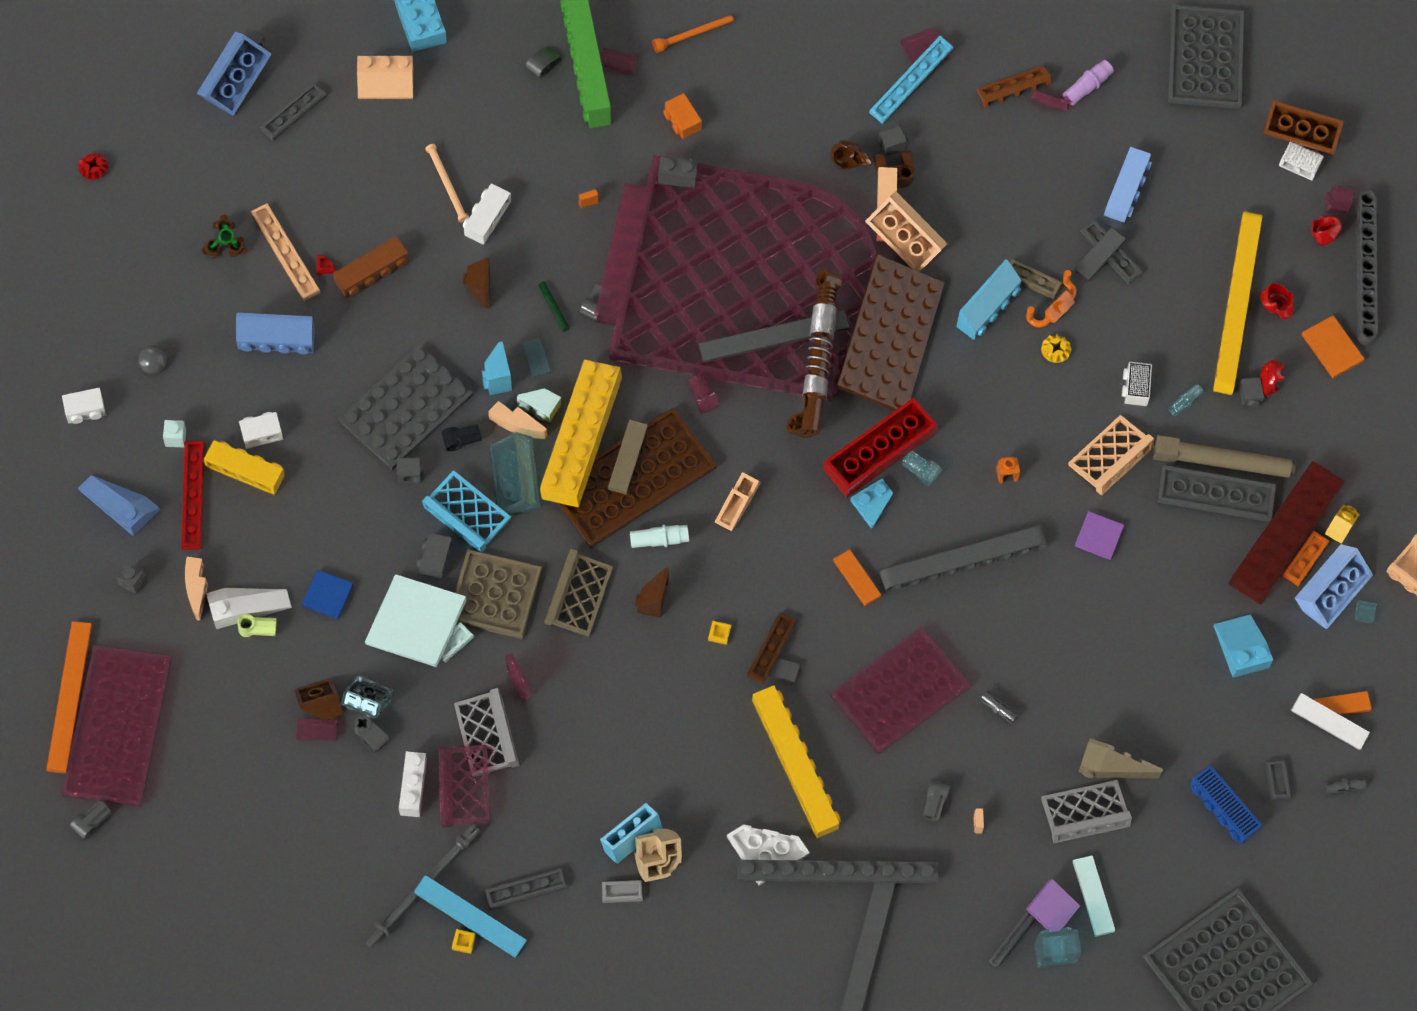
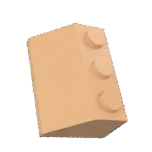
(385, 77)

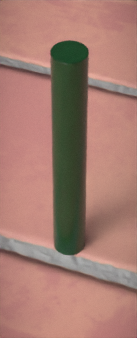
(554, 307)

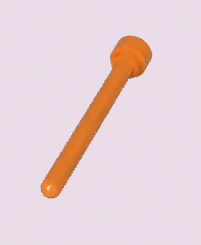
(660, 44)

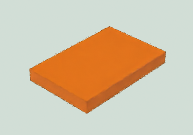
(1333, 346)

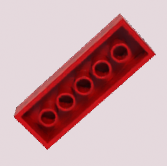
(880, 447)

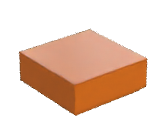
(588, 198)

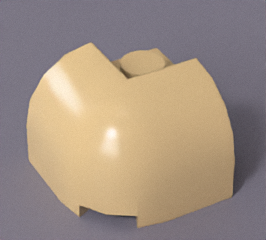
(657, 854)

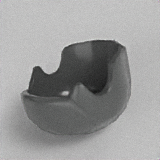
(152, 360)

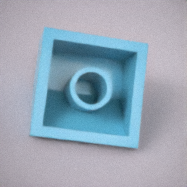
(497, 373)

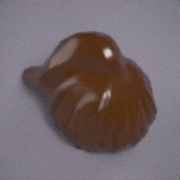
(849, 155)

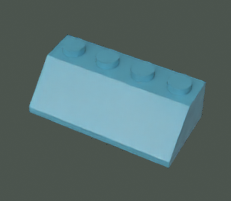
(989, 300)

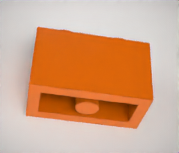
(683, 116)

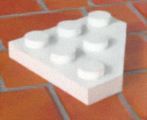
(766, 845)

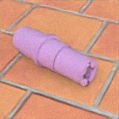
(1088, 82)

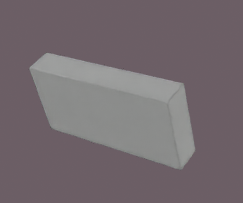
(622, 891)

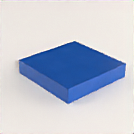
(327, 594)

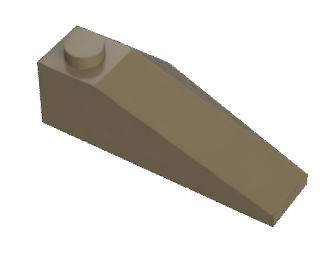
(1104, 762)

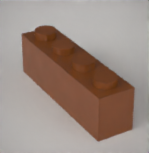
(371, 267)

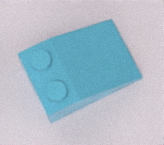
(1243, 646)

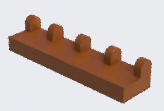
(1014, 85)

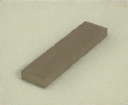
(627, 457)

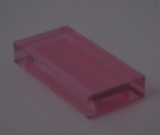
(618, 61)
(316, 729)

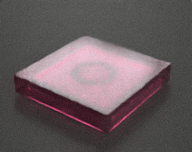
(919, 43)
(517, 677)

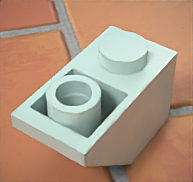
(540, 403)

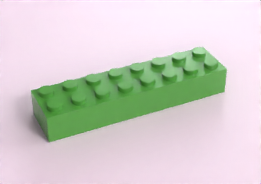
(587, 62)

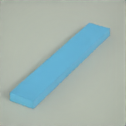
(911, 79)
(470, 916)

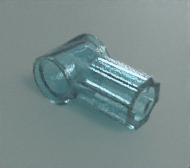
(925, 471)

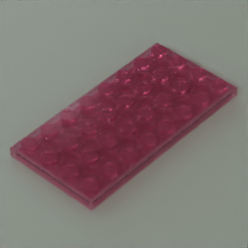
(116, 726)

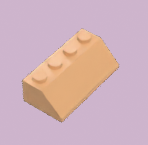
(906, 232)

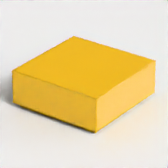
(719, 632)
(463, 941)

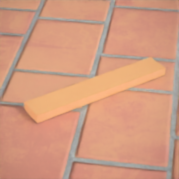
(285, 252)

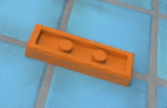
(1306, 558)
(857, 577)
(1347, 703)

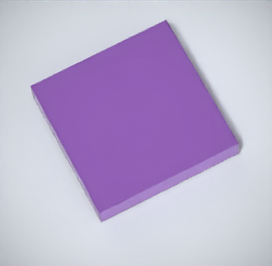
(1099, 535)
(1052, 906)

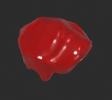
(1326, 229)
(1278, 300)
(1270, 376)

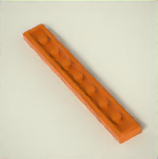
(69, 697)

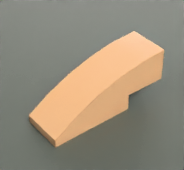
(516, 421)
(737, 501)
(195, 585)

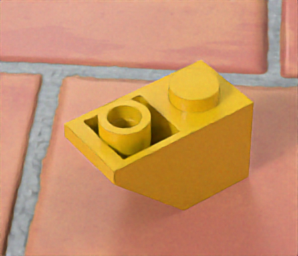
(1342, 523)

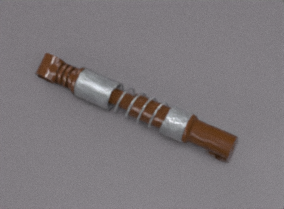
(816, 385)

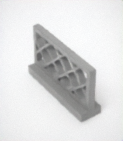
(501, 723)
(1090, 826)

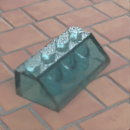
(515, 474)

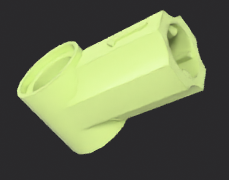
(258, 626)

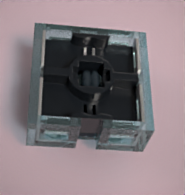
(367, 697)

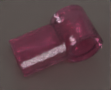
(704, 397)

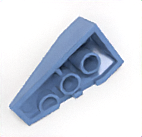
(122, 505)

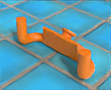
(1058, 307)

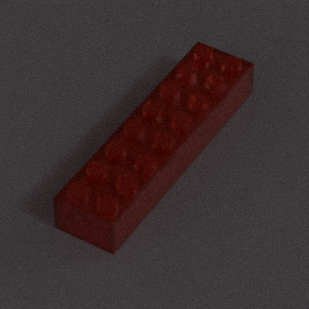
(1286, 532)

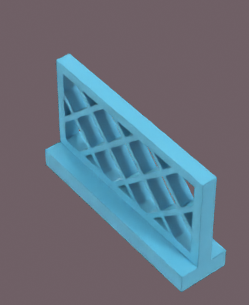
(459, 526)

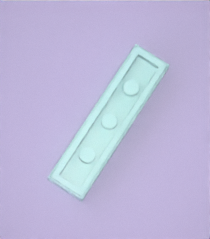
(1093, 896)

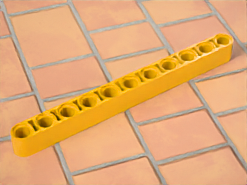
(1237, 303)

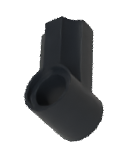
(456, 438)

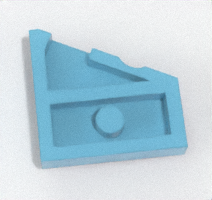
(872, 501)

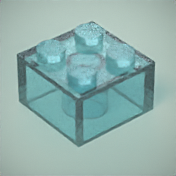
(1057, 947)

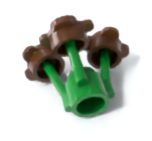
(225, 237)

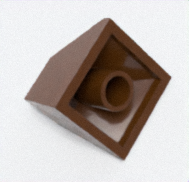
(478, 281)
(653, 595)
(320, 699)

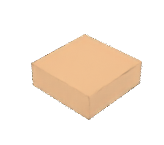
(978, 821)

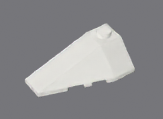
(231, 603)

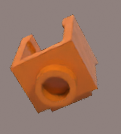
(1008, 466)

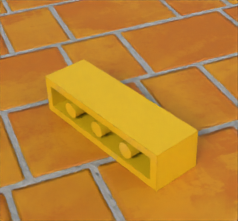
(244, 467)

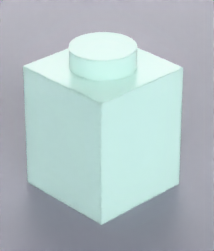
(174, 433)

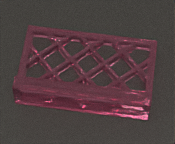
(447, 790)

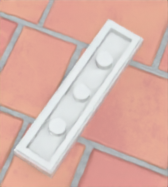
(1330, 721)

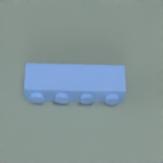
(1127, 184)

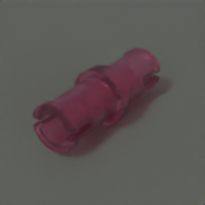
(1049, 100)

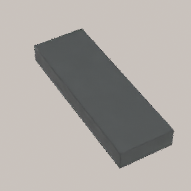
(1100, 254)

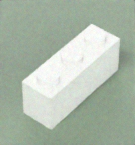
(486, 213)
(412, 784)

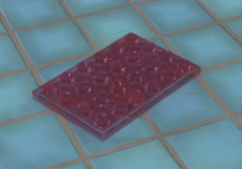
(900, 690)

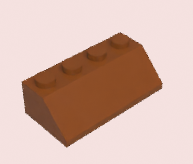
(1303, 127)

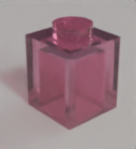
(1338, 199)

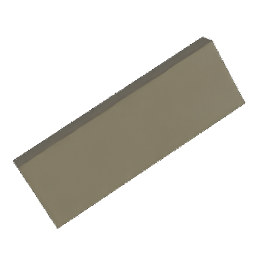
(1036, 280)

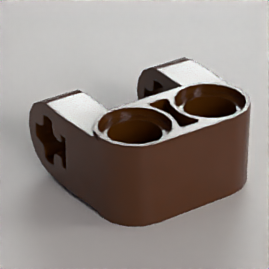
(906, 168)

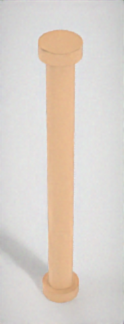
(447, 183)

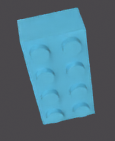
(421, 23)

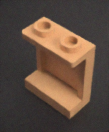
(1405, 567)

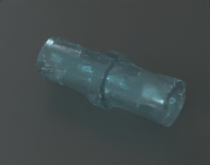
(1185, 400)

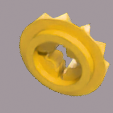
(1058, 356)

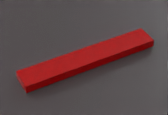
(192, 495)

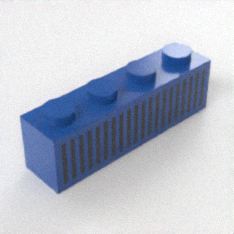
(1225, 805)

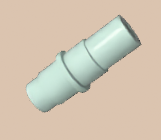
(659, 536)

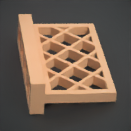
(1120, 467)

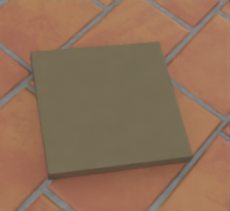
(497, 593)

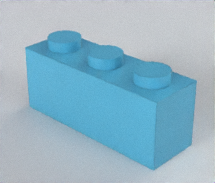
(621, 839)

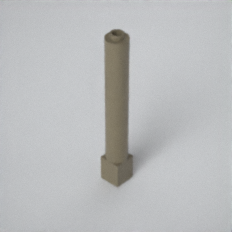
(1170, 449)

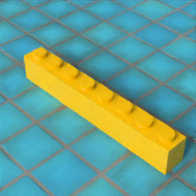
(796, 762)

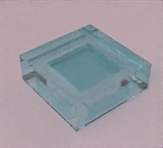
(1365, 611)

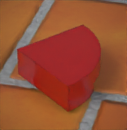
(324, 265)

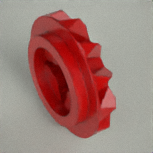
(96, 172)

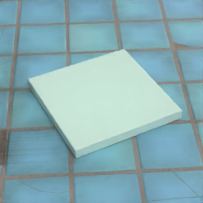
(415, 620)

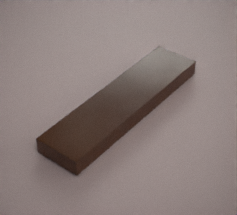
(771, 648)

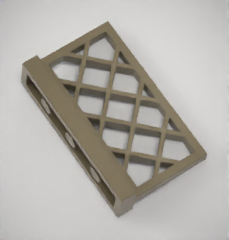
(564, 584)

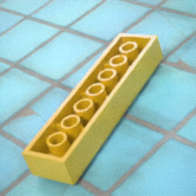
(581, 433)

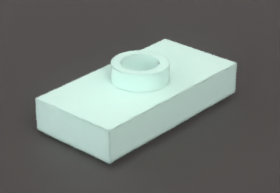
(457, 640)

